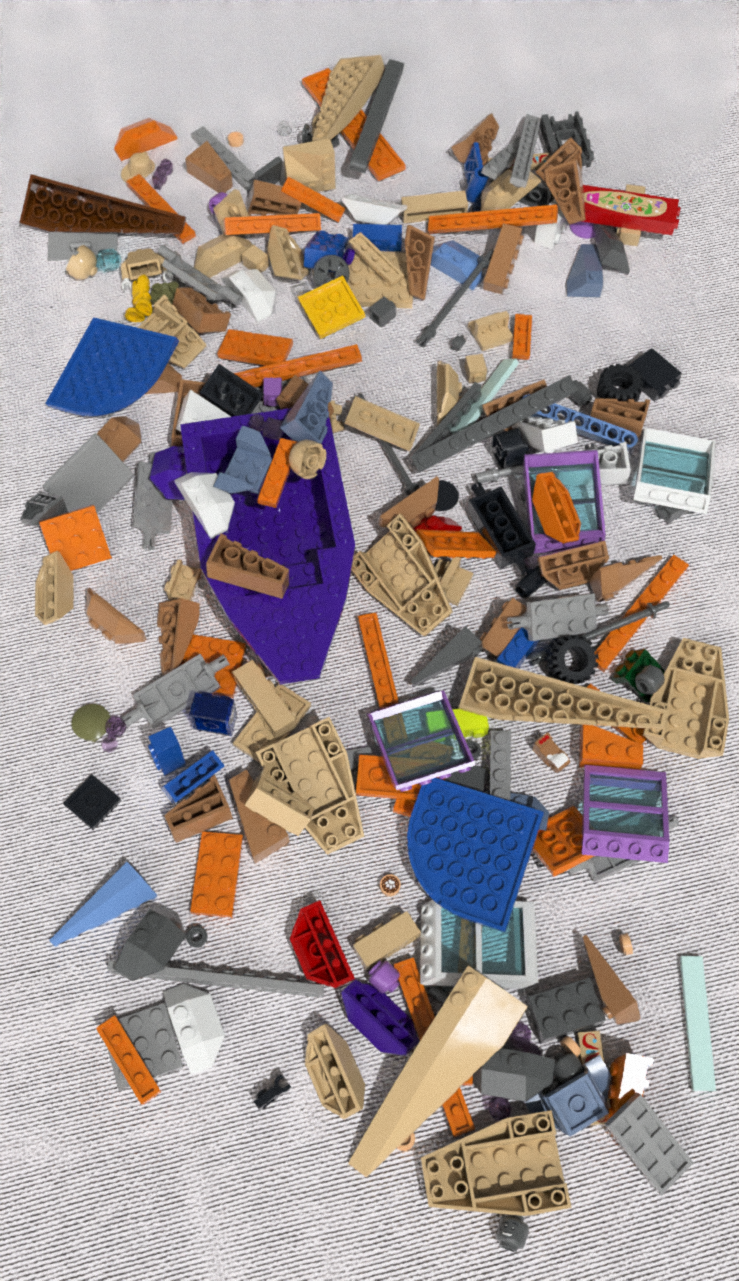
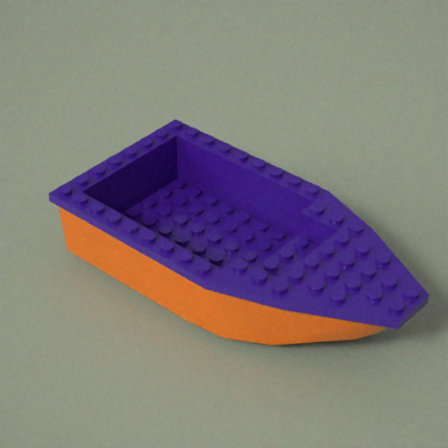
(304, 533)

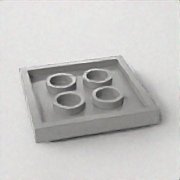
(154, 1041)

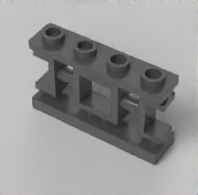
(565, 130)

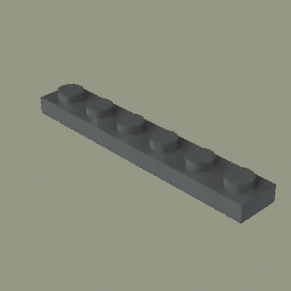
(453, 418)

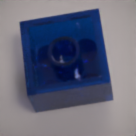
(213, 714)

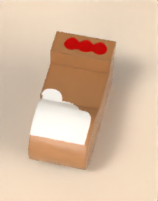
(550, 753)

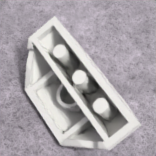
(372, 210)
(256, 292)
(209, 504)
(195, 1026)

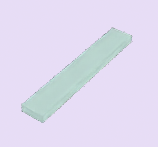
(488, 392)
(697, 1024)

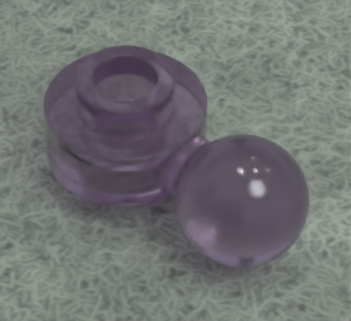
(110, 743)
(524, 1041)
(499, 1108)

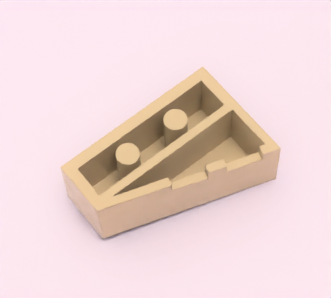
(278, 804)

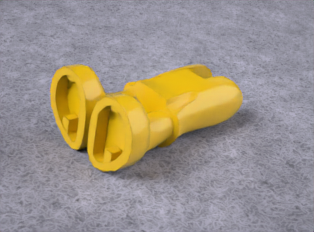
(141, 300)

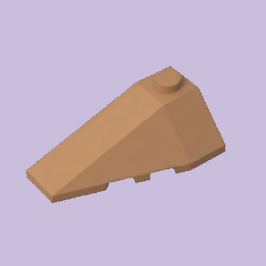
(481, 133)
(567, 189)
(418, 256)
(615, 577)
(177, 624)
(616, 998)

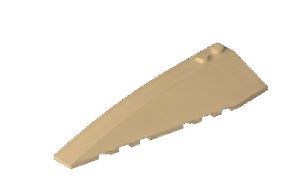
(347, 92)
(524, 696)
(457, 1043)

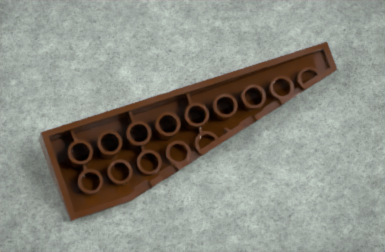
(69, 208)

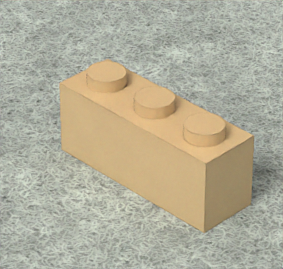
(386, 940)

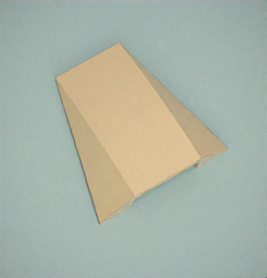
(168, 321)

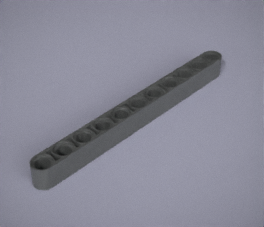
(376, 116)

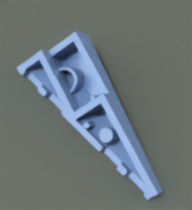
(119, 894)

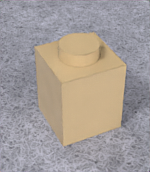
(255, 259)
(475, 368)

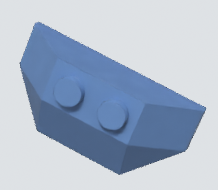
(456, 262)

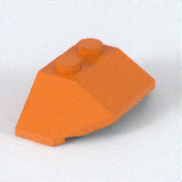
(142, 137)
(555, 508)

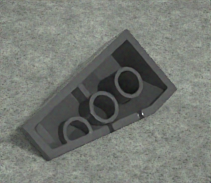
(610, 248)

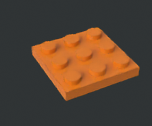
(76, 537)
(211, 649)
(561, 843)

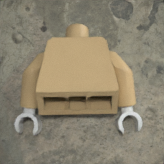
(142, 263)

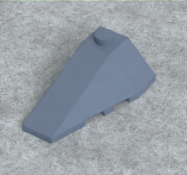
(586, 273)
(310, 411)

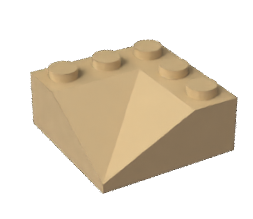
(311, 164)

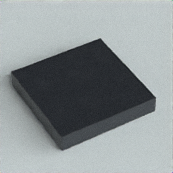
(92, 802)

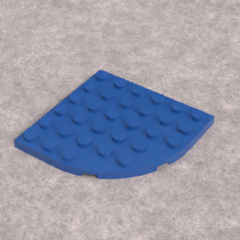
(111, 368)
(471, 850)

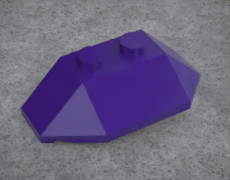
(166, 468)
(379, 1019)

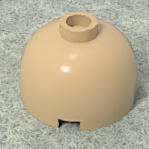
(83, 264)
(307, 458)

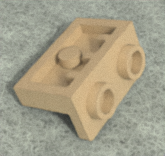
(182, 581)

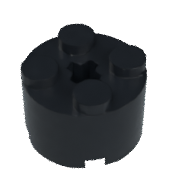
(509, 448)

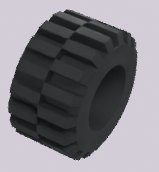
(620, 376)
(585, 655)

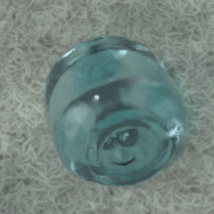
(108, 259)

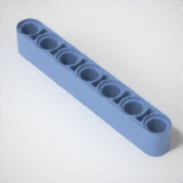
(587, 422)

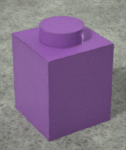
(271, 391)

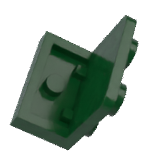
(634, 662)

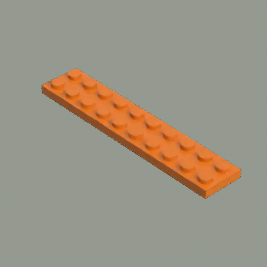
(384, 159)

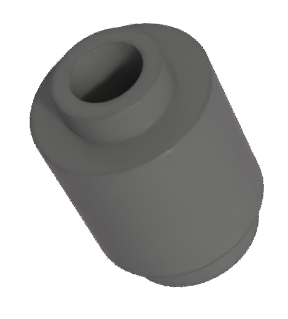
(583, 395)

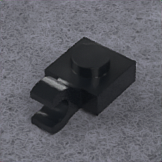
(266, 1097)

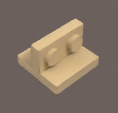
(230, 206)
(491, 330)
(453, 579)

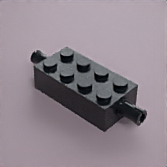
(501, 527)

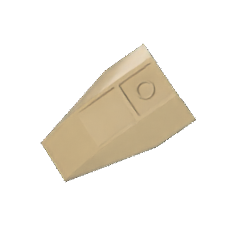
(404, 577)
(695, 703)
(320, 772)
(500, 1169)

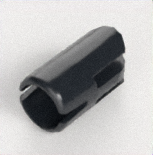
(530, 583)

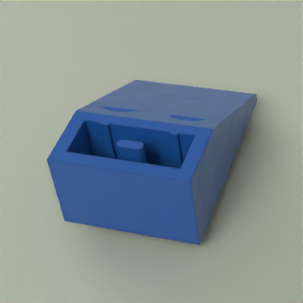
(322, 245)

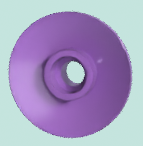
(583, 229)

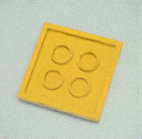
(331, 307)

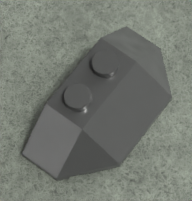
(42, 507)
(151, 944)
(514, 1075)

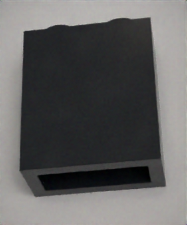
(657, 374)

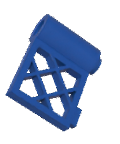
(475, 179)

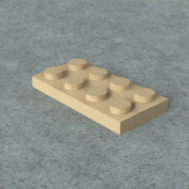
(382, 423)
(257, 734)

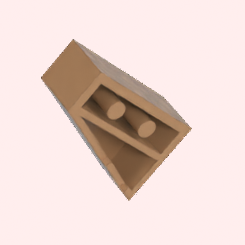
(500, 635)

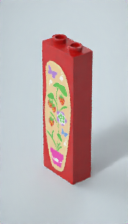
(631, 210)

